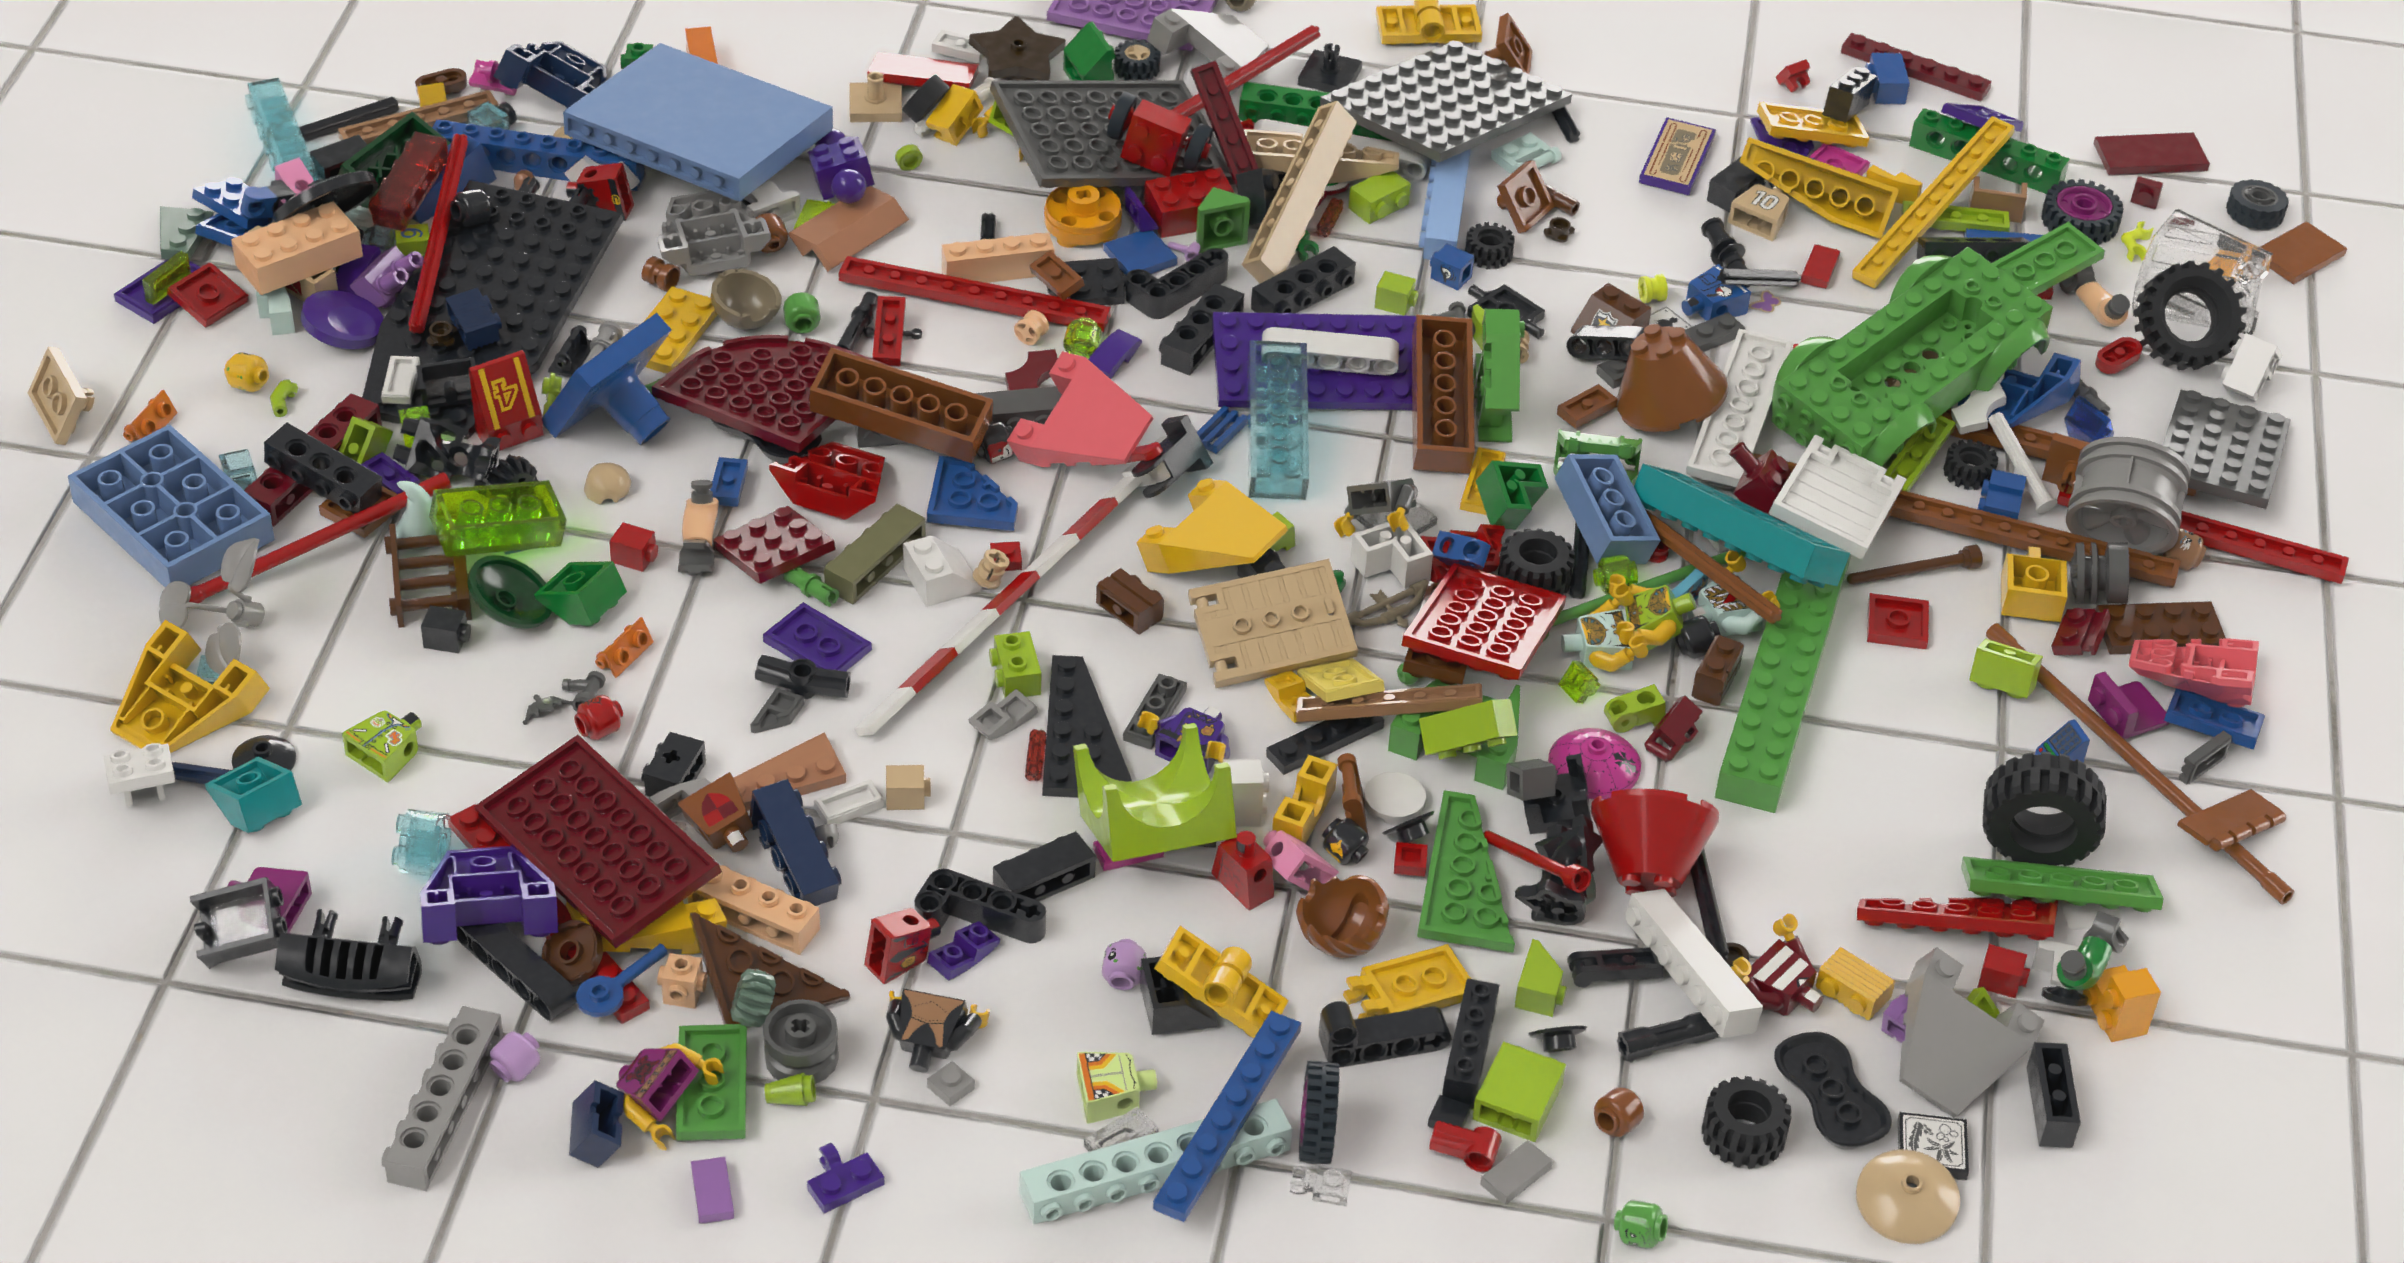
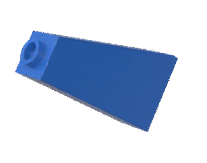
(475, 168)

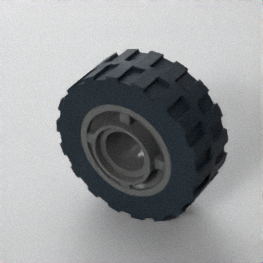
(2257, 204)

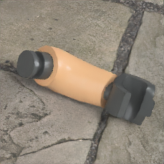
(2107, 309)
(698, 529)

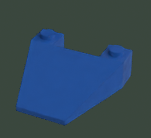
(2033, 395)

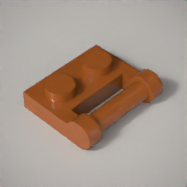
(1352, 790)

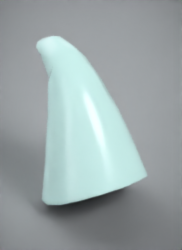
(416, 518)

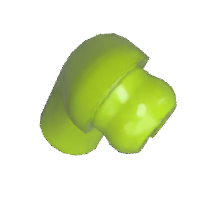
(278, 396)

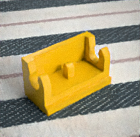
(955, 114)

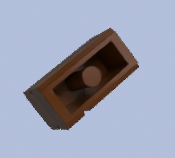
(1130, 600)
(1717, 670)

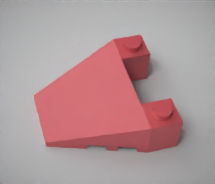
(1088, 424)

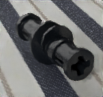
(1724, 248)

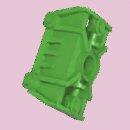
(1588, 443)

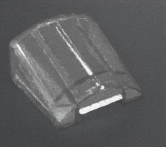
(2192, 239)

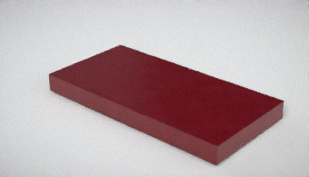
(2151, 153)

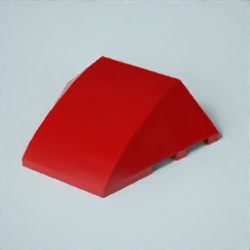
(831, 479)

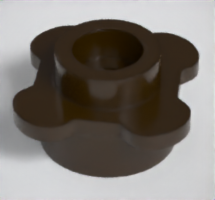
(1559, 229)
(442, 334)

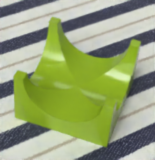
(1160, 812)

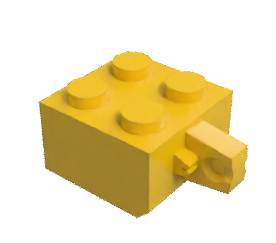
(2033, 586)

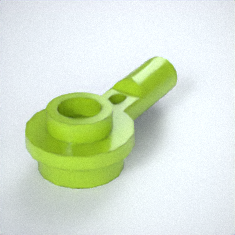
(551, 387)

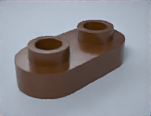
(453, 79)

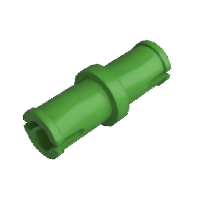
(812, 585)

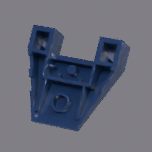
(551, 70)

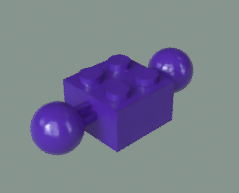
(840, 167)

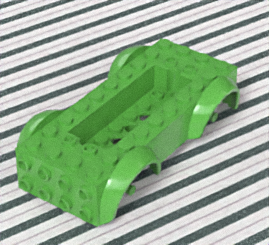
(1941, 304)

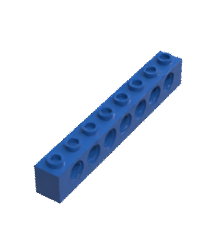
(537, 153)

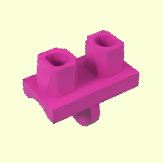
(483, 77)

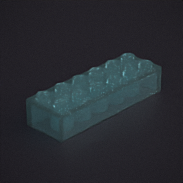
(1277, 420)

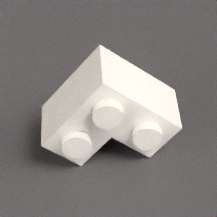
(2252, 365)
(1398, 551)
(1248, 789)

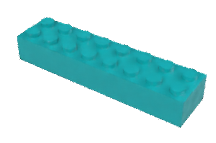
(1740, 526)

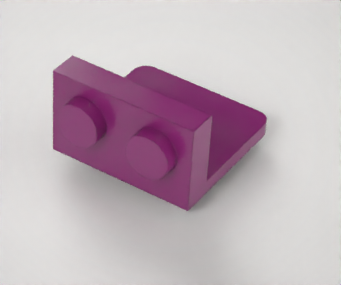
(2127, 707)

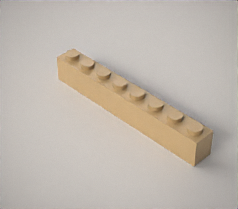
(1299, 192)

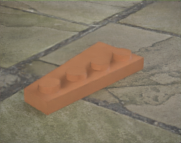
(806, 766)

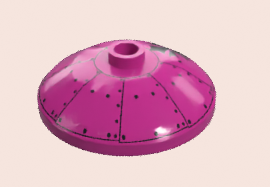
(1607, 759)

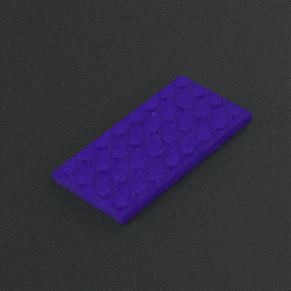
(1325, 387)

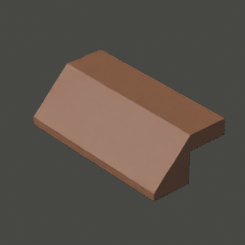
(848, 227)

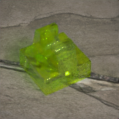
(1579, 682)

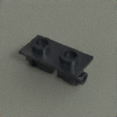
(572, 353)

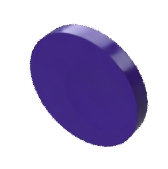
(341, 319)

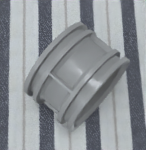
(2129, 493)

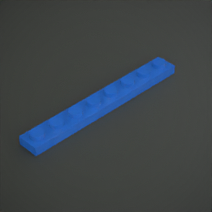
(1226, 1117)

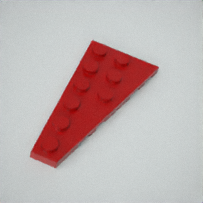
(1968, 914)

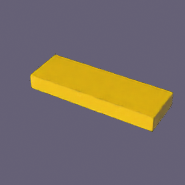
(1471, 498)

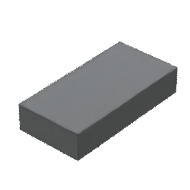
(1516, 1172)

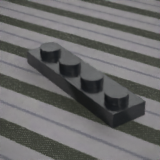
(1320, 741)

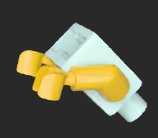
(1597, 636)

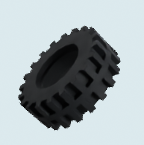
(2220, 301)

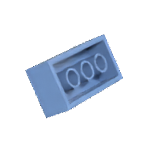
(1606, 507)

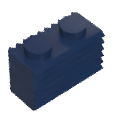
(474, 318)

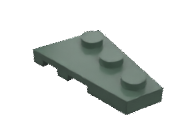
(179, 229)

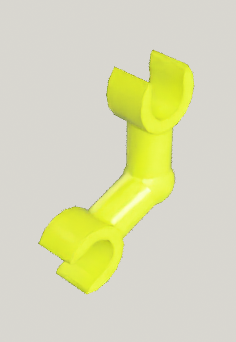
(2129, 238)

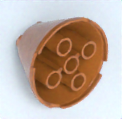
(1668, 381)

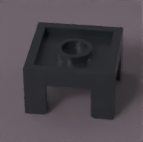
(1569, 800)

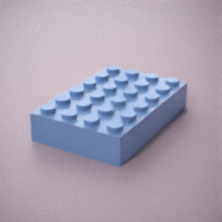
(169, 506)

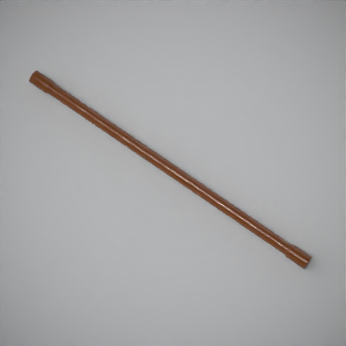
(2268, 880)

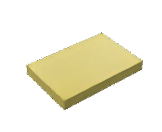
(1340, 680)

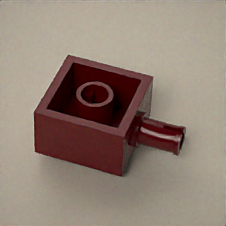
(1761, 477)

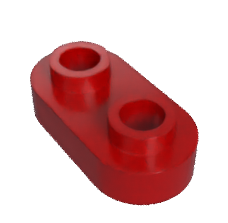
(2118, 355)

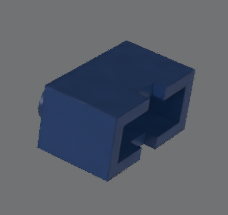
(596, 1124)

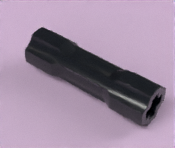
(1646, 1040)

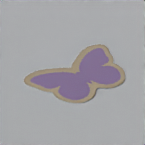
(1766, 303)

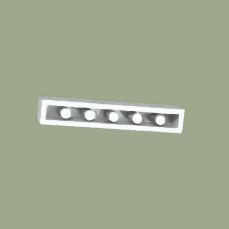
(1693, 963)

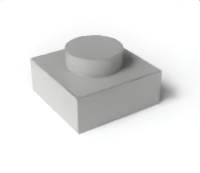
(950, 1083)

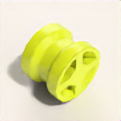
(1652, 288)

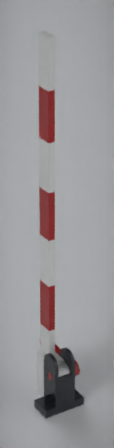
(1152, 466)

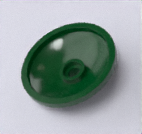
(507, 590)

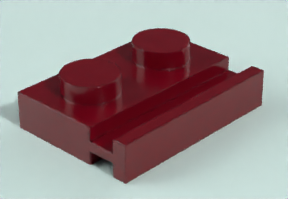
(2080, 631)

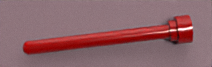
(1573, 876)

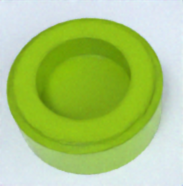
(908, 157)

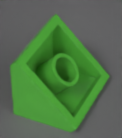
(1222, 220)

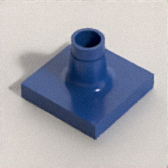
(614, 384)

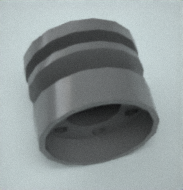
(2101, 573)

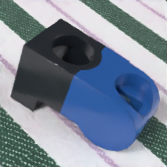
(264, 201)

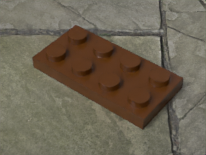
(2160, 621)

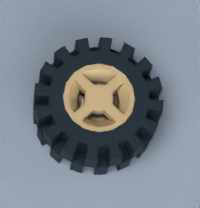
(1136, 60)

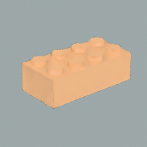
(297, 247)

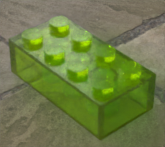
(497, 518)

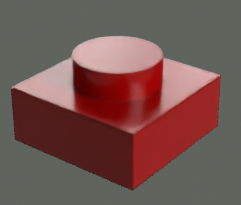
(1012, 551)
(1410, 859)

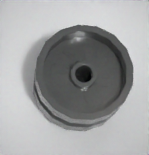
(801, 1039)

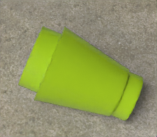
(792, 1090)

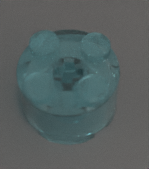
(421, 841)

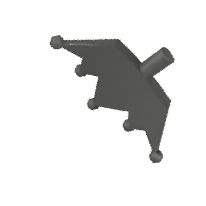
(543, 705)

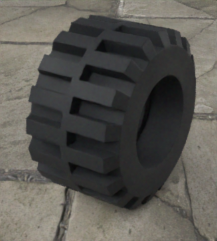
(1538, 560)
(1740, 1141)

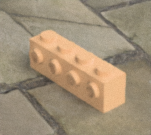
(995, 258)
(762, 910)

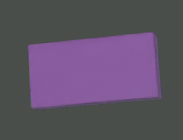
(712, 1190)

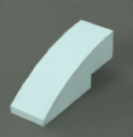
(278, 308)

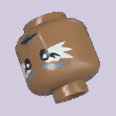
(2188, 550)

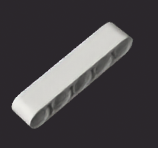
(1342, 351)

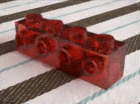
(409, 181)

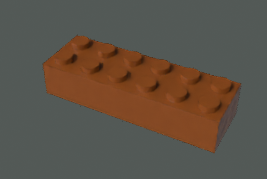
(1442, 394)
(901, 405)

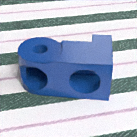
(1462, 550)

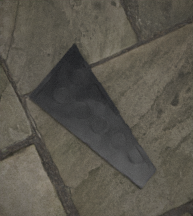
(1076, 719)

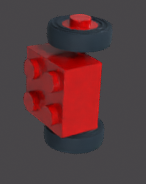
(1157, 136)

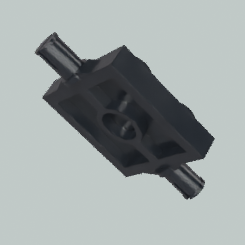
(1102, 281)
(1507, 298)

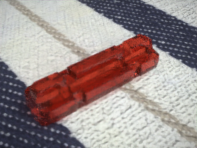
(1330, 217)
(1035, 755)

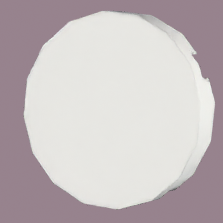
(1394, 797)

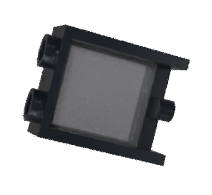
(239, 920)

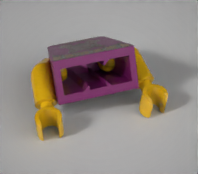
(656, 1083)

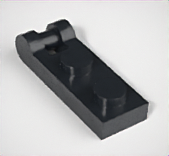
(1614, 965)

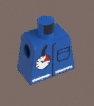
(1712, 298)

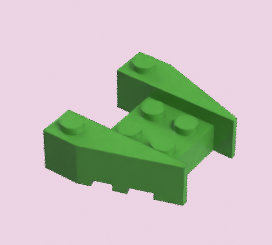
(1498, 374)
(1491, 762)

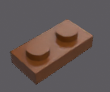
(1056, 275)
(1587, 406)

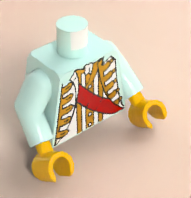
(1726, 610)

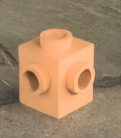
(682, 980)

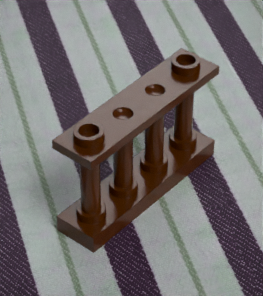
(455, 579)

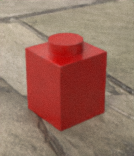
(633, 547)
(2003, 971)

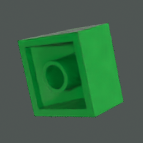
(582, 592)

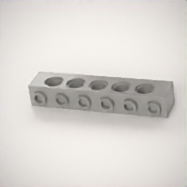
(442, 1099)

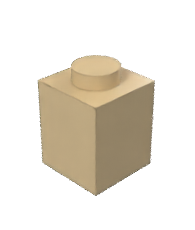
(906, 787)

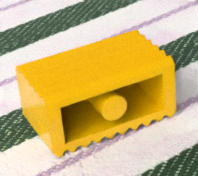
(1854, 983)

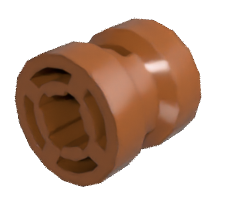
(659, 273)

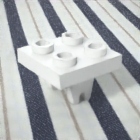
(139, 770)

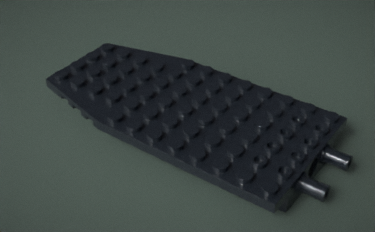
(529, 264)

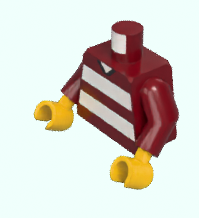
(1782, 974)

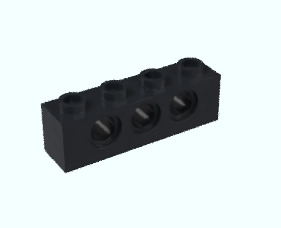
(1989, 247)
(1304, 283)
(1193, 336)
(322, 469)
(1470, 1041)

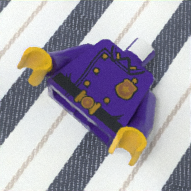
(1169, 733)

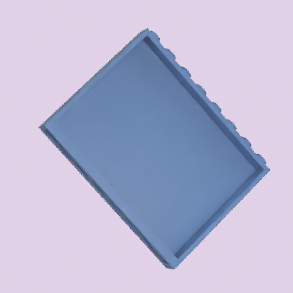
(698, 121)

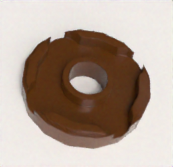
(587, 955)

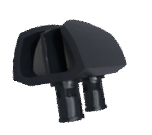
(349, 966)

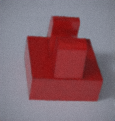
(1794, 73)

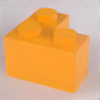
(2124, 1002)

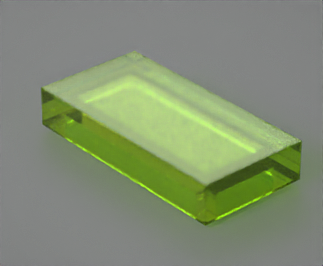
(167, 274)

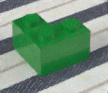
(1510, 491)

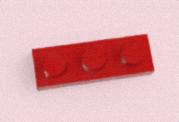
(889, 330)

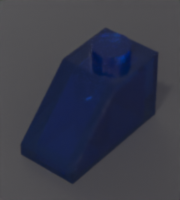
(2087, 422)

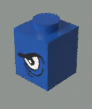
(1451, 266)

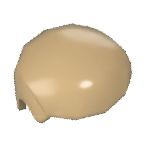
(607, 482)

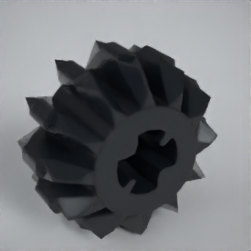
(513, 470)

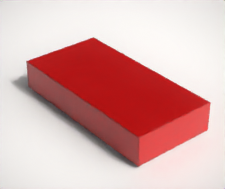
(1820, 266)

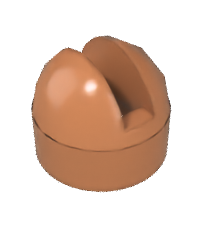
(520, 176)

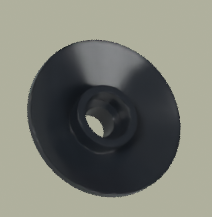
(267, 747)

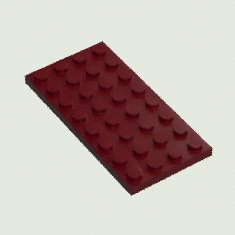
(598, 840)

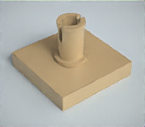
(875, 100)

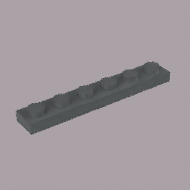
(1705, 335)

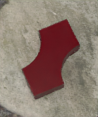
(1033, 372)

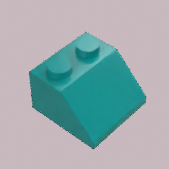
(255, 794)

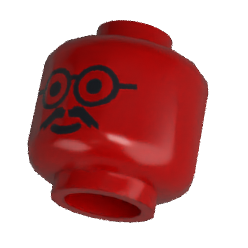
(598, 717)

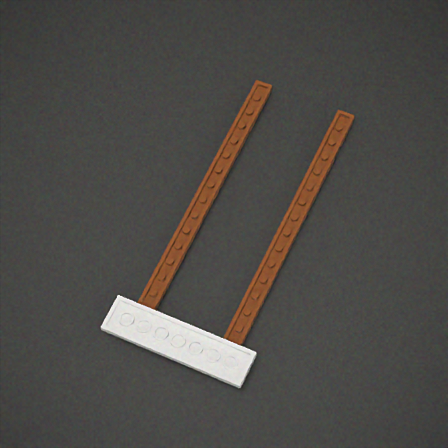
(1741, 418)

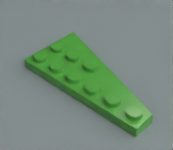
(1462, 887)

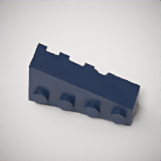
(793, 843)

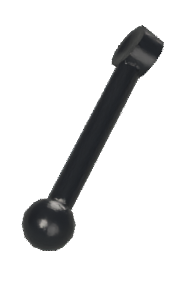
(914, 333)

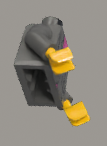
(1376, 498)

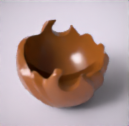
(1343, 915)

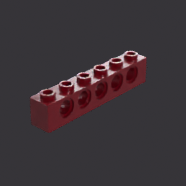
(279, 492)

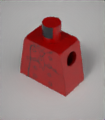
(1244, 870)

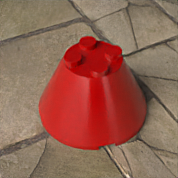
(1653, 836)

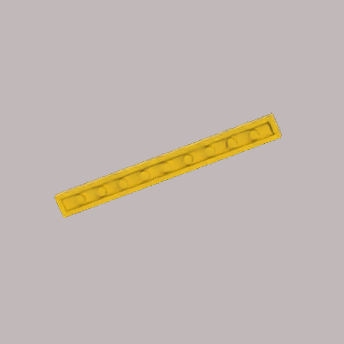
(1932, 202)

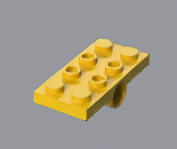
(1428, 23)
(1220, 980)

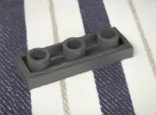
(1161, 700)

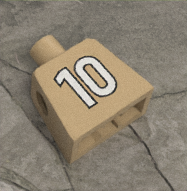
(1760, 211)

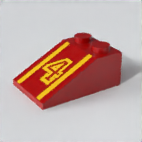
(505, 401)

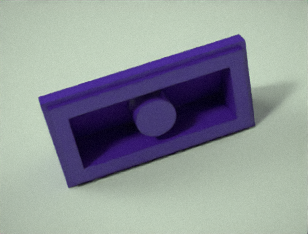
(1138, 212)

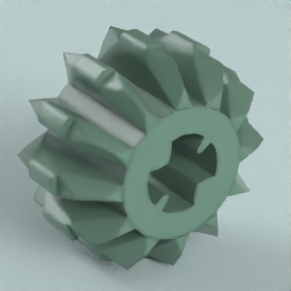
(753, 998)

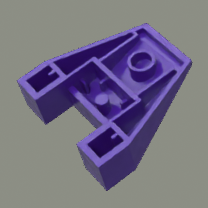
(486, 889)

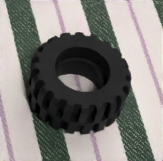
(2044, 782)

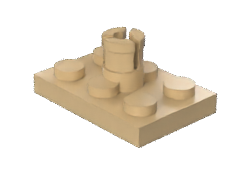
(58, 396)

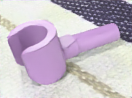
(1190, 251)

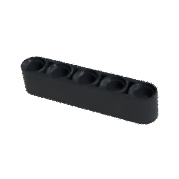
(519, 967)

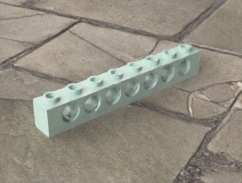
(1141, 1165)

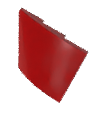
(1488, 533)

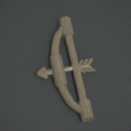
(1417, 589)

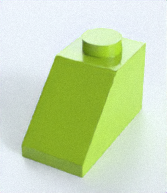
(364, 440)
(1540, 982)

